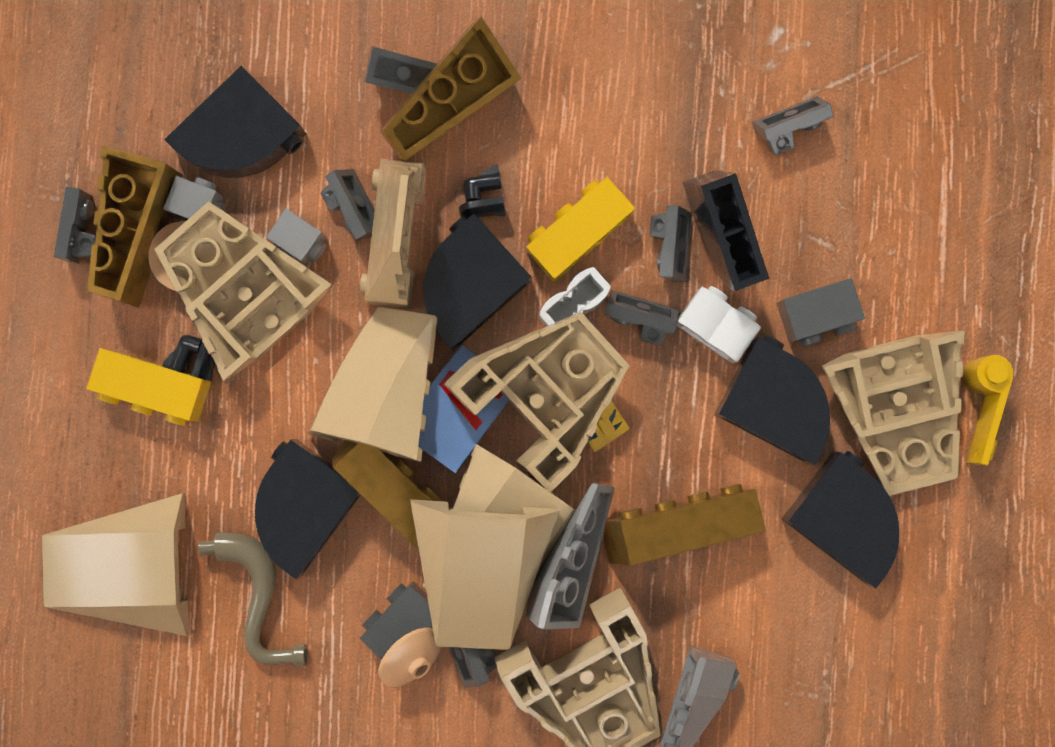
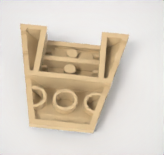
(237, 287)
(382, 385)
(904, 407)
(500, 488)
(120, 567)
(479, 570)

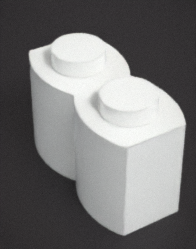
(583, 295)
(718, 324)

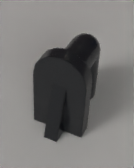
(473, 186)
(180, 358)

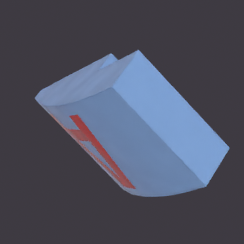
(449, 426)

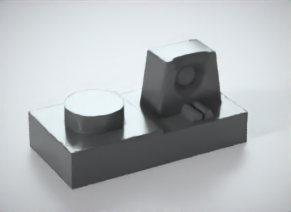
(396, 70)
(779, 126)
(349, 196)
(675, 230)
(71, 240)
(654, 317)
(473, 664)

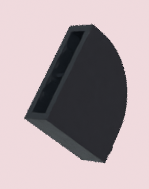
(237, 130)
(726, 228)
(470, 280)
(778, 401)
(300, 506)
(848, 518)

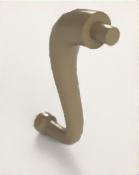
(252, 555)

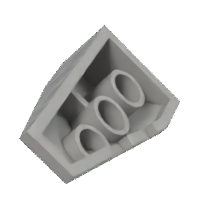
(566, 576)
(699, 696)

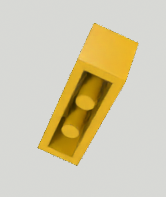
(579, 228)
(148, 387)

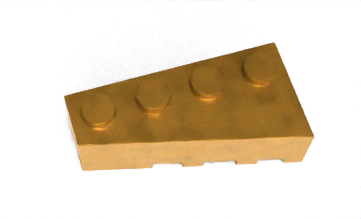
(456, 87)
(126, 223)
(383, 483)
(682, 526)

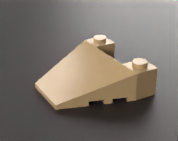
(389, 275)
(556, 381)
(594, 692)

